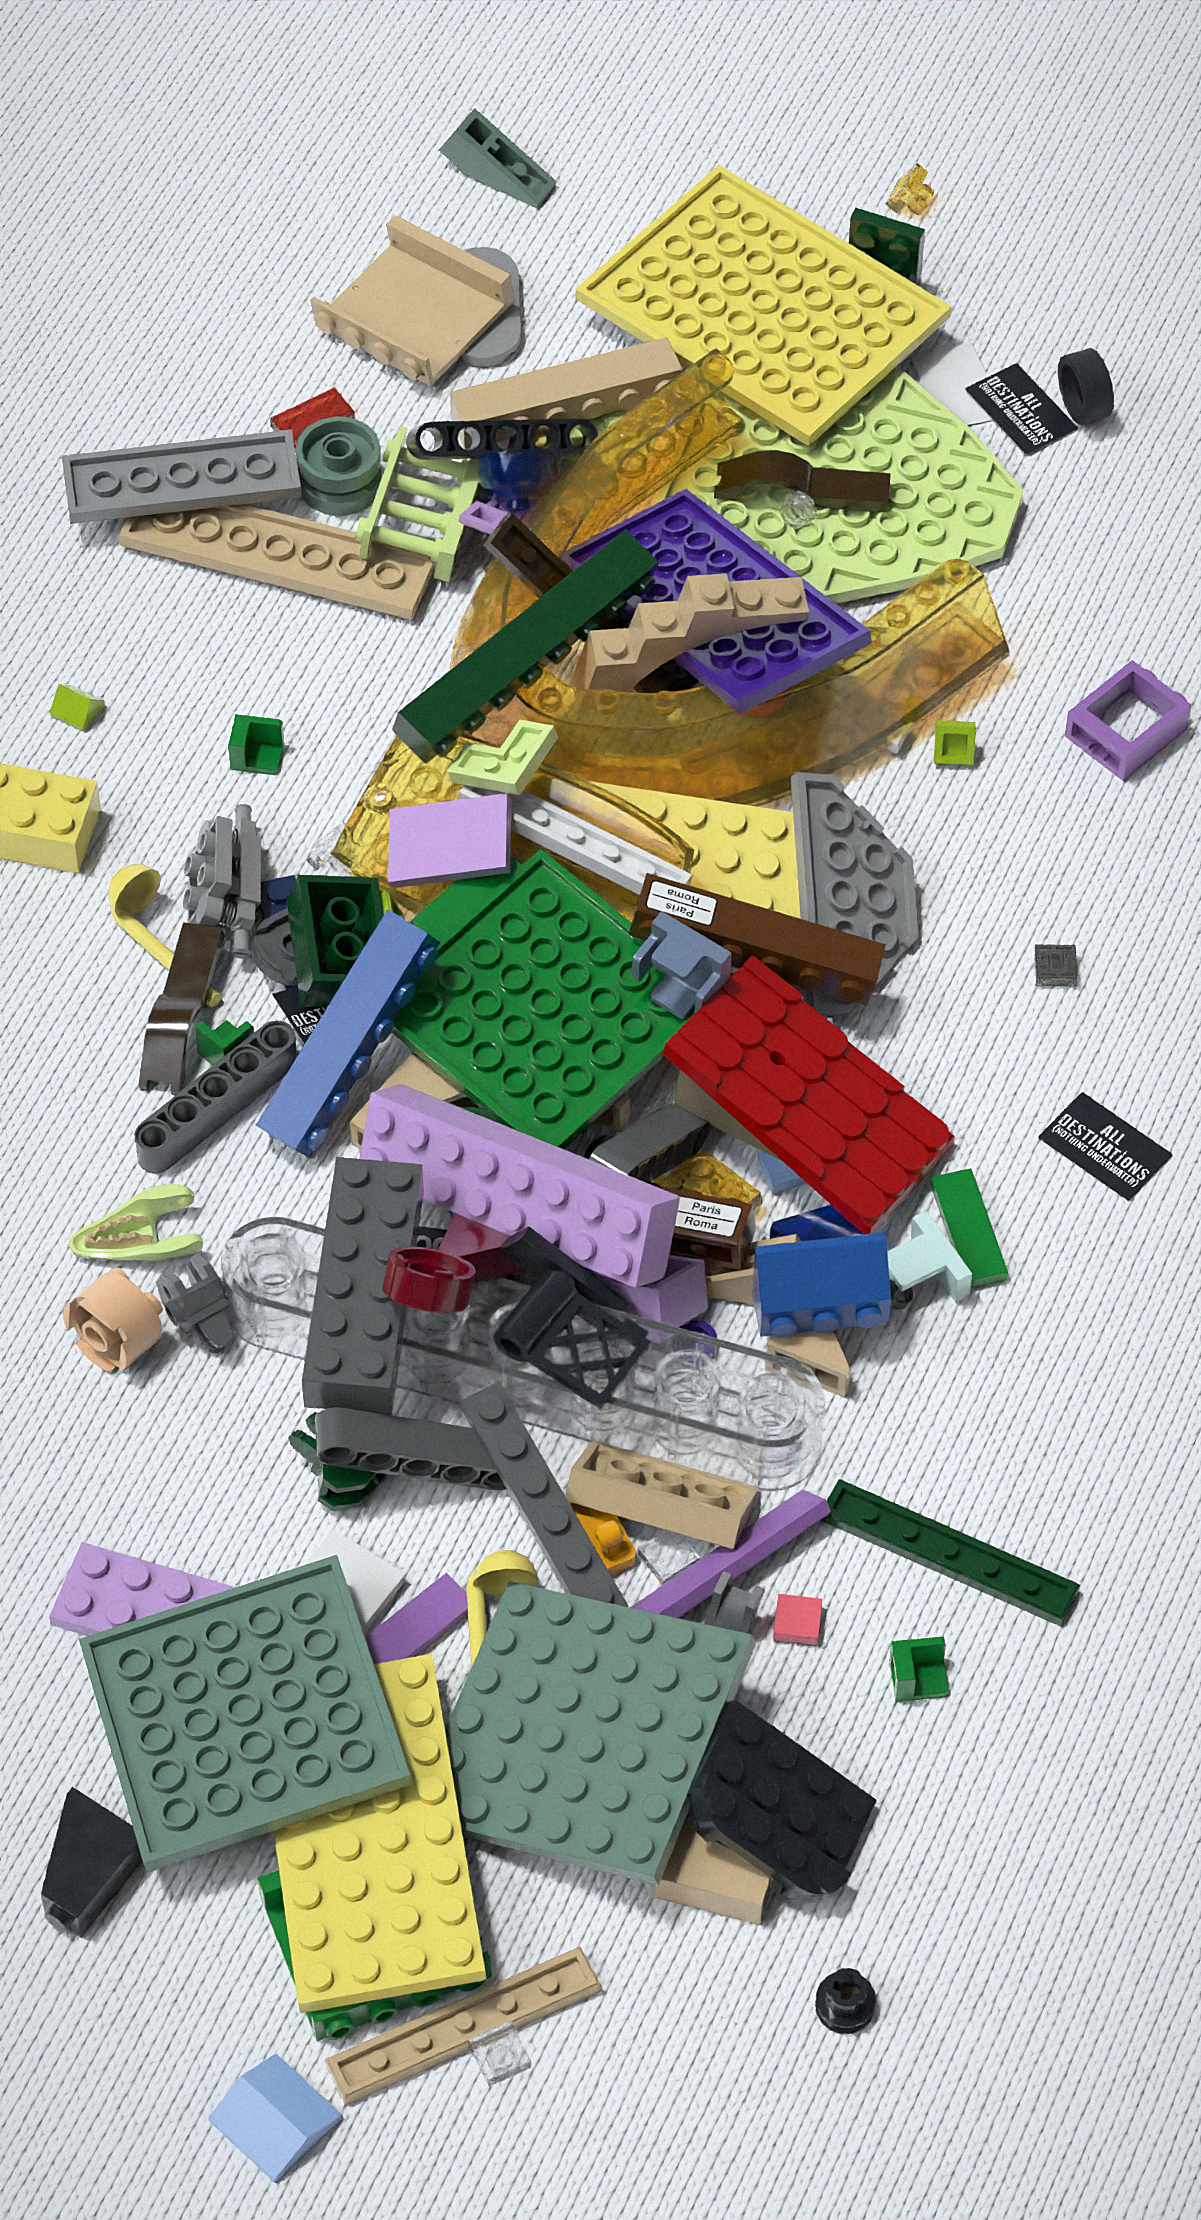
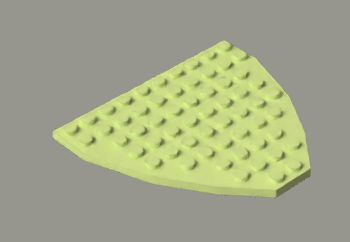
(942, 504)

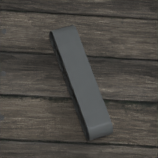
(210, 1113)
(654, 1144)
(403, 1448)

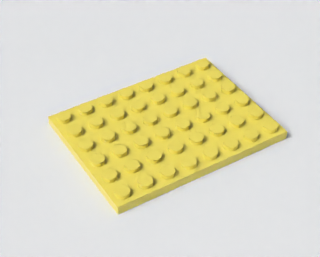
(774, 294)

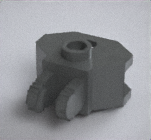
(198, 1306)

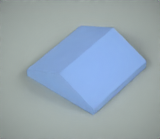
(274, 2116)

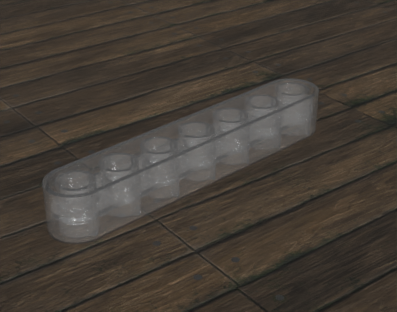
(681, 1403)

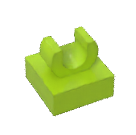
(954, 742)

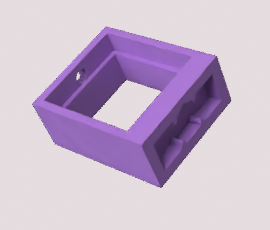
(1107, 745)

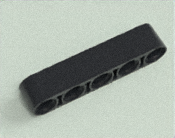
(484, 432)

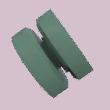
(339, 465)

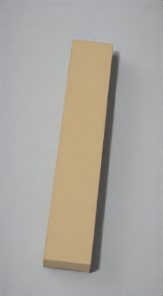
(447, 2030)

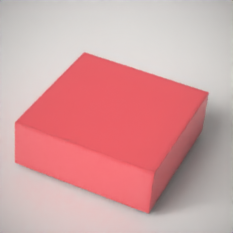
(797, 1619)

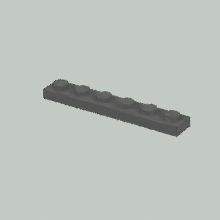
(539, 1496)

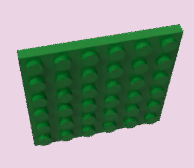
(539, 1005)

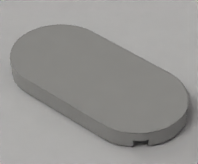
(505, 332)

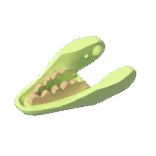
(131, 1232)

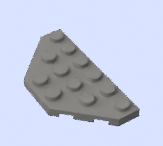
(850, 875)

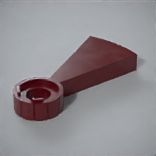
(445, 1277)

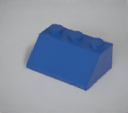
(821, 1285)

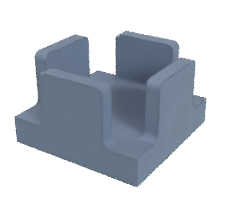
(688, 959)

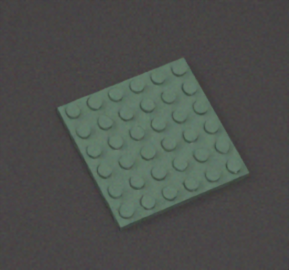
(243, 1713)
(588, 1728)

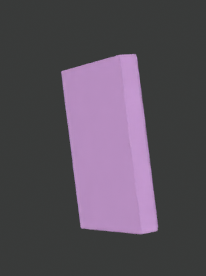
(449, 840)

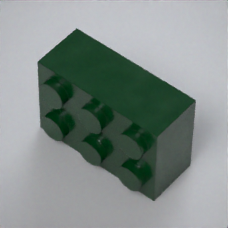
(329, 929)

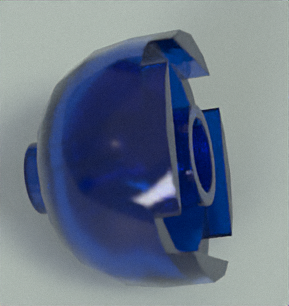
(516, 476)

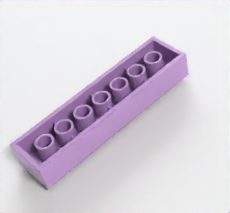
(522, 1182)

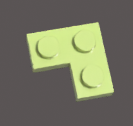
(507, 767)

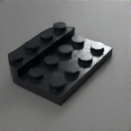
(778, 1805)

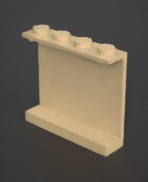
(417, 303)

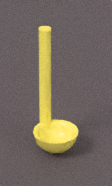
(129, 894)
(492, 1578)

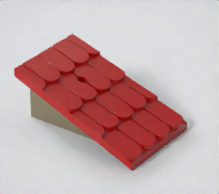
(804, 1094)

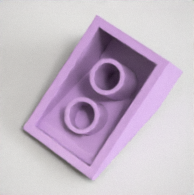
(670, 1299)

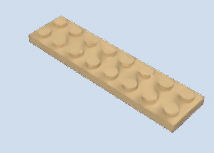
(287, 554)

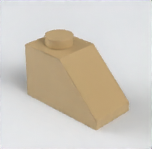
(818, 1353)

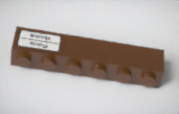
(791, 947)
(712, 1228)

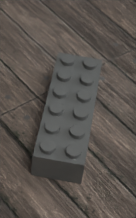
(353, 1324)

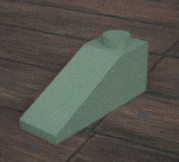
(495, 160)

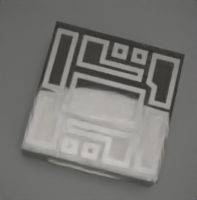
(1055, 965)

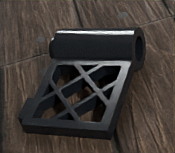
(544, 1316)

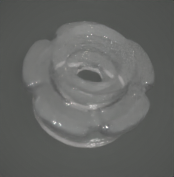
(797, 510)

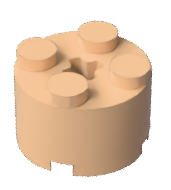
(114, 1320)

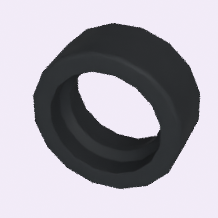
(1085, 386)

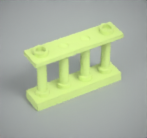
(459, 498)

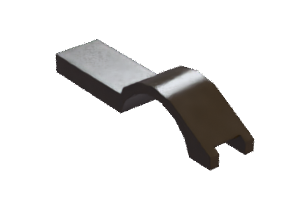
(823, 485)
(175, 1008)

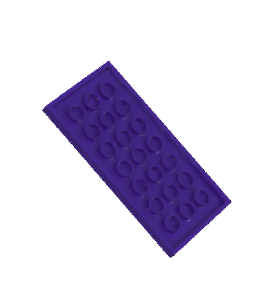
(752, 663)

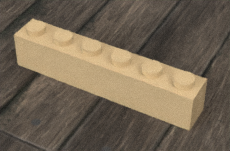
(570, 389)

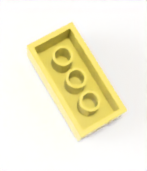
(46, 817)

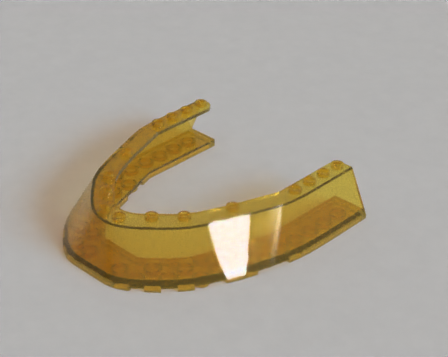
(691, 741)

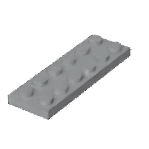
(181, 476)

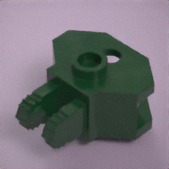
(337, 1486)

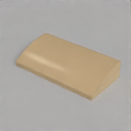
(661, 1493)

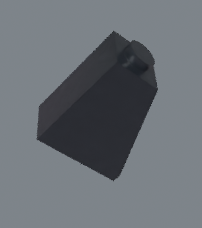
(87, 1864)

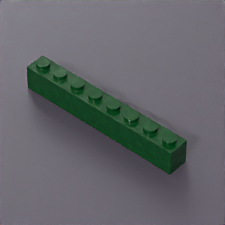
(525, 647)

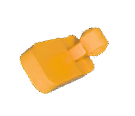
(607, 1537)

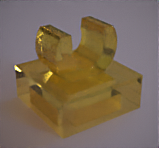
(909, 191)

